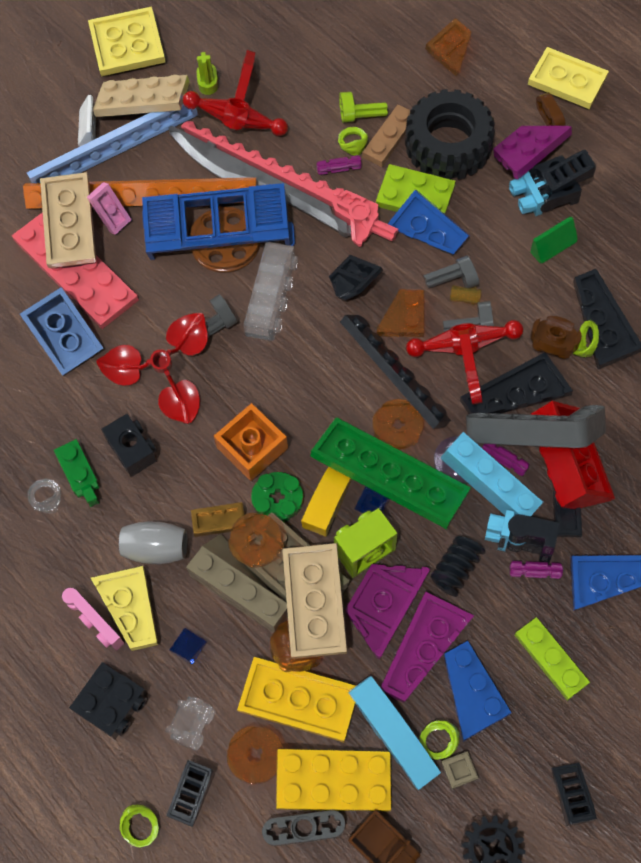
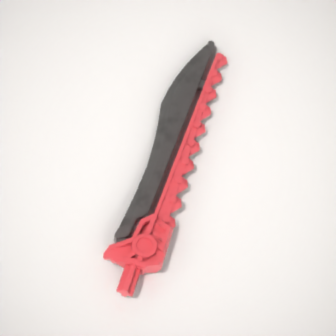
(353, 214)

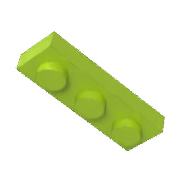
(552, 658)

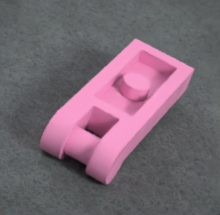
(90, 618)

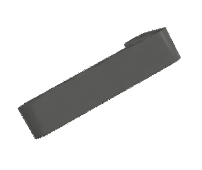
(570, 431)

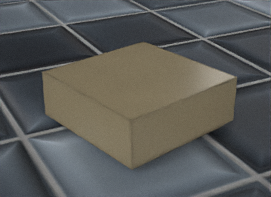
(459, 770)

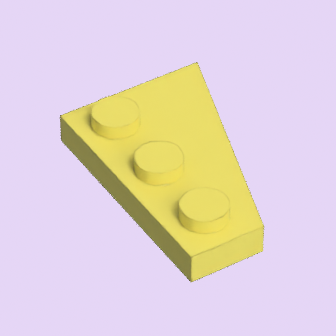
(130, 605)

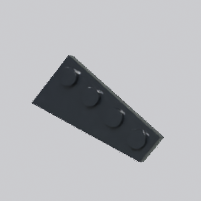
(597, 304)
(521, 387)

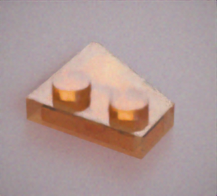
(450, 45)
(404, 315)

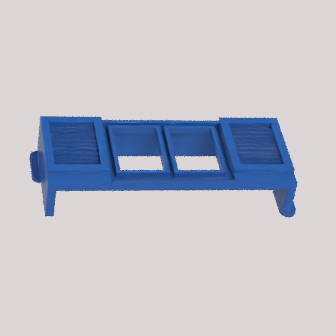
(264, 216)

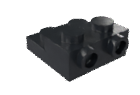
(109, 701)

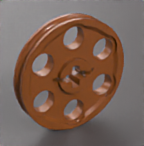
(228, 262)

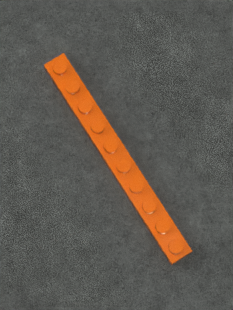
(131, 192)

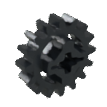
(499, 835)

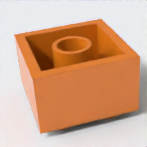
(251, 442)

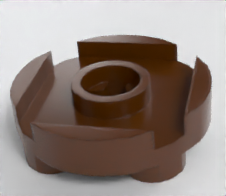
(544, 336)

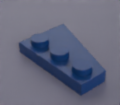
(427, 223)
(603, 577)
(474, 693)

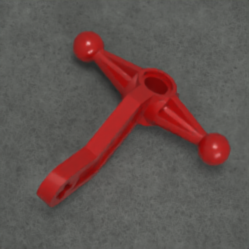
(235, 111)
(465, 340)

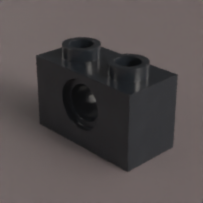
(132, 458)

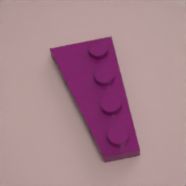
(425, 641)

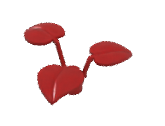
(180, 400)

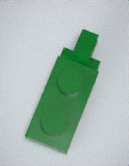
(78, 471)

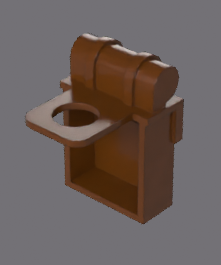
(381, 843)

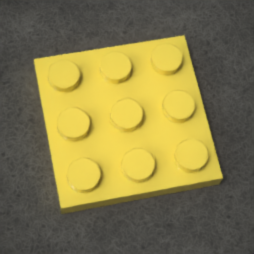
(126, 41)

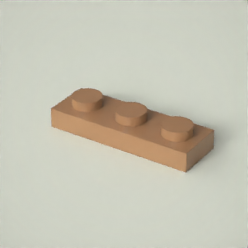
(387, 137)

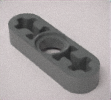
(283, 838)

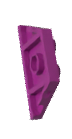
(529, 146)
(383, 603)

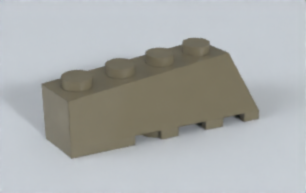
(236, 584)

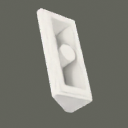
(87, 122)

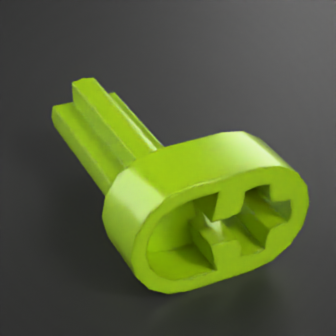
(206, 75)
(350, 111)

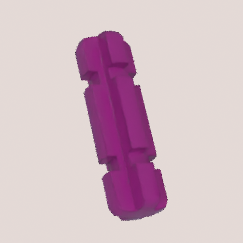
(339, 164)
(507, 458)
(536, 569)

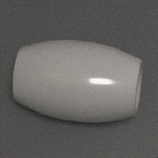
(153, 542)

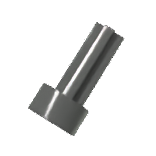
(463, 268)
(223, 317)
(484, 317)

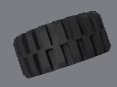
(453, 111)

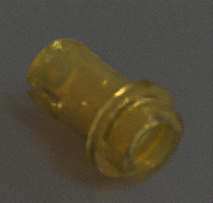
(463, 294)

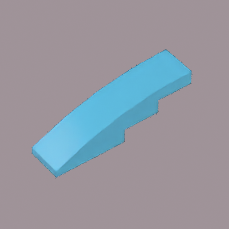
(394, 732)

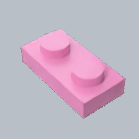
(109, 208)

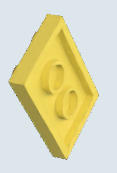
(568, 78)

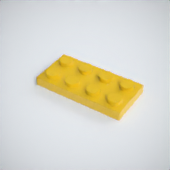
(298, 700)
(333, 780)

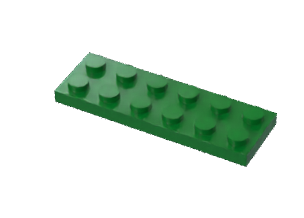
(390, 472)

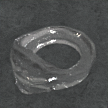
(49, 505)

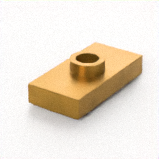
(215, 519)

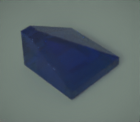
(371, 501)
(188, 646)

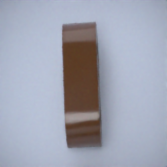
(550, 110)

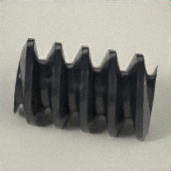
(455, 563)

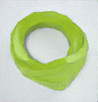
(355, 147)
(583, 350)
(452, 745)
(127, 814)

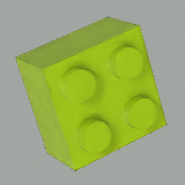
(365, 542)

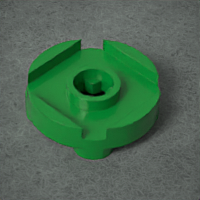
(277, 482)

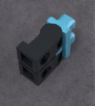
(537, 195)
(523, 533)

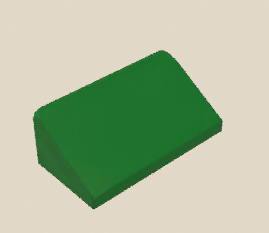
(554, 240)

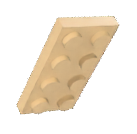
(141, 95)
(67, 220)
(314, 601)

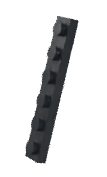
(399, 375)

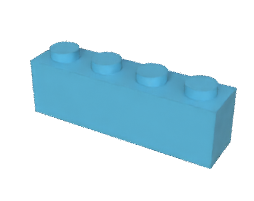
(490, 477)

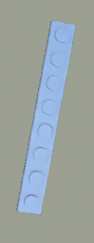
(112, 144)

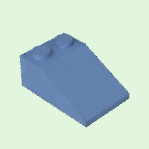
(61, 331)

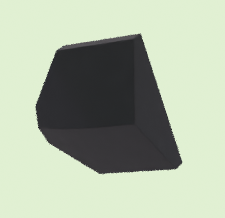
(353, 277)

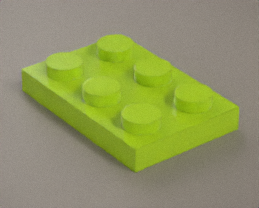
(401, 182)

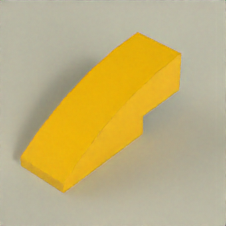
(326, 502)

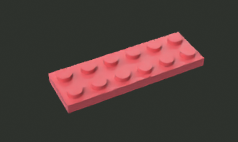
(89, 285)

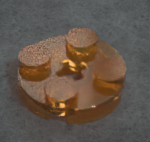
(407, 414)
(254, 555)
(281, 652)
(238, 754)

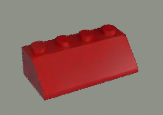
(574, 471)

